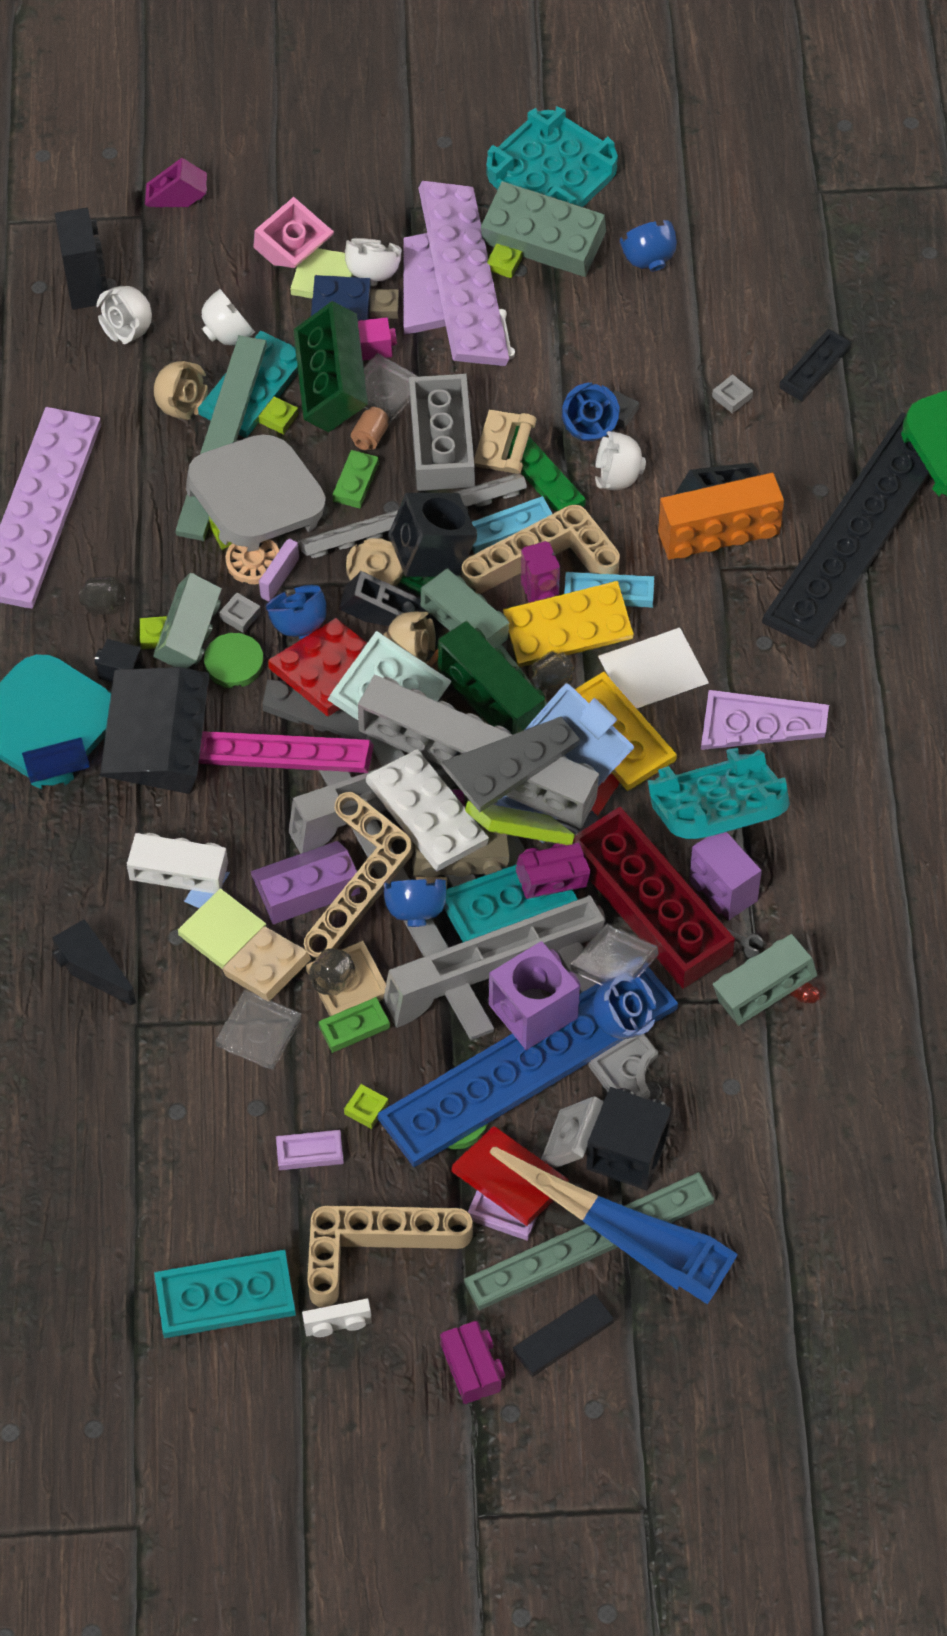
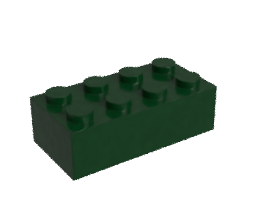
(330, 366)
(488, 679)

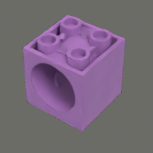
(534, 1018)

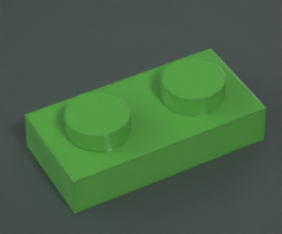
(355, 479)
(354, 1024)

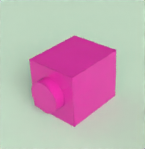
(376, 338)

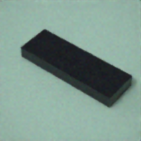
(815, 365)
(563, 1335)

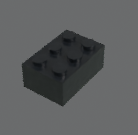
(81, 257)

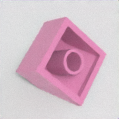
(290, 235)

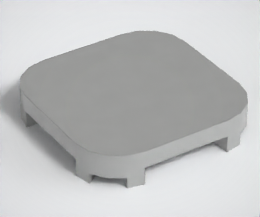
(255, 490)

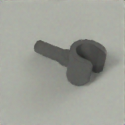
(747, 942)

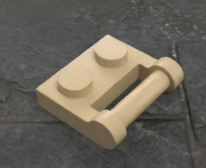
(497, 439)

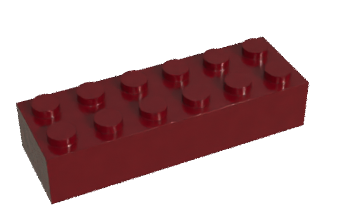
(654, 898)

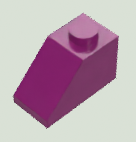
(176, 186)

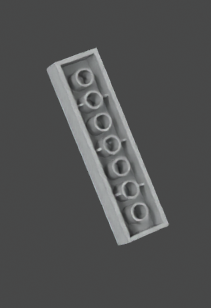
(440, 733)

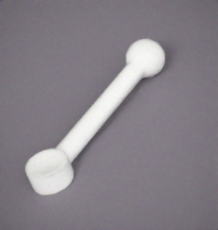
(511, 352)

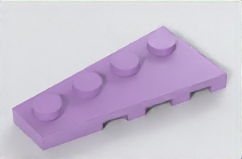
(421, 291)
(752, 720)

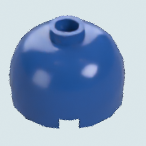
(650, 245)
(590, 412)
(298, 613)
(415, 900)
(624, 1006)

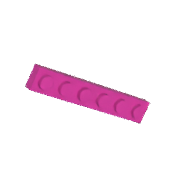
(286, 752)

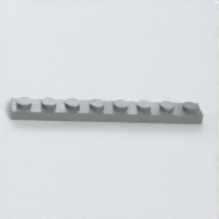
(372, 528)

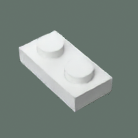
(347, 1316)

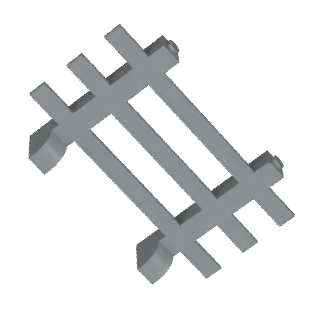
(443, 969)

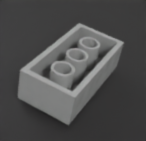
(441, 432)

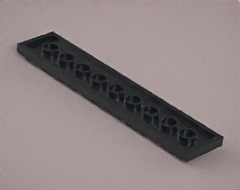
(849, 540)

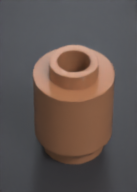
(370, 428)

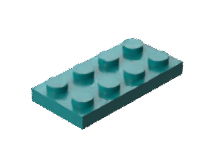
(274, 376)
(495, 903)
(224, 1293)

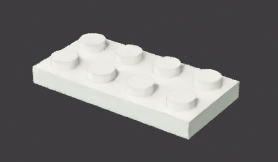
(427, 810)

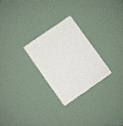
(654, 668)

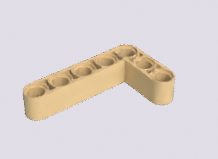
(568, 528)
(363, 878)
(376, 1236)

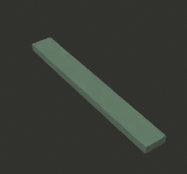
(225, 423)
(580, 1244)

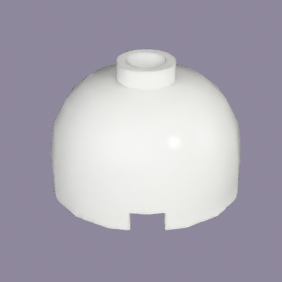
(372, 260)
(124, 313)
(223, 320)
(619, 462)

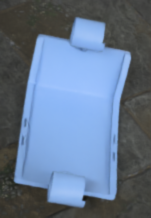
(600, 742)

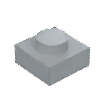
(732, 393)
(240, 612)

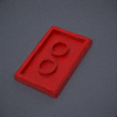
(499, 1181)

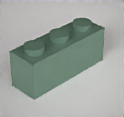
(454, 602)
(188, 622)
(764, 979)

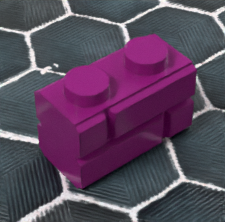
(539, 572)
(552, 870)
(472, 1362)

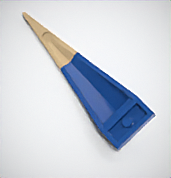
(667, 1250)

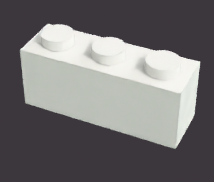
(177, 863)

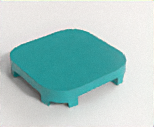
(553, 158)
(46, 705)
(719, 796)

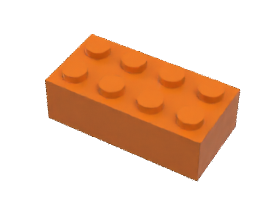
(720, 516)

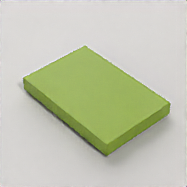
(521, 823)

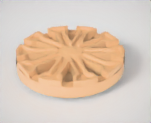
(250, 561)

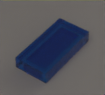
(55, 760)

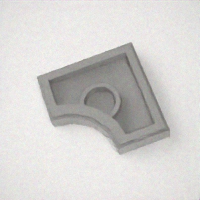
(625, 1065)

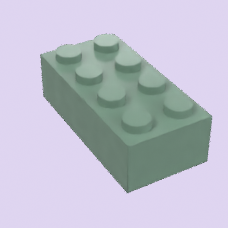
(544, 228)

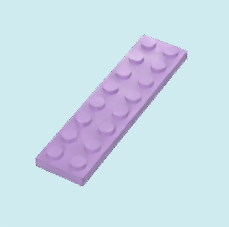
(463, 274)
(42, 501)

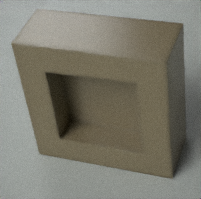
(384, 303)

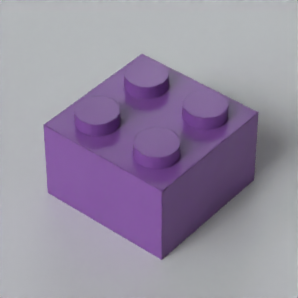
(724, 874)

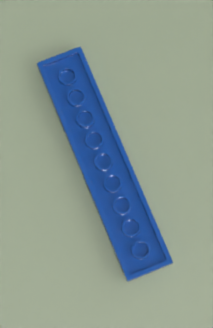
(501, 1080)

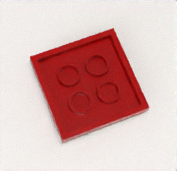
(319, 663)

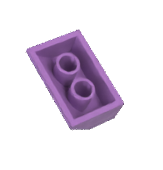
(304, 881)

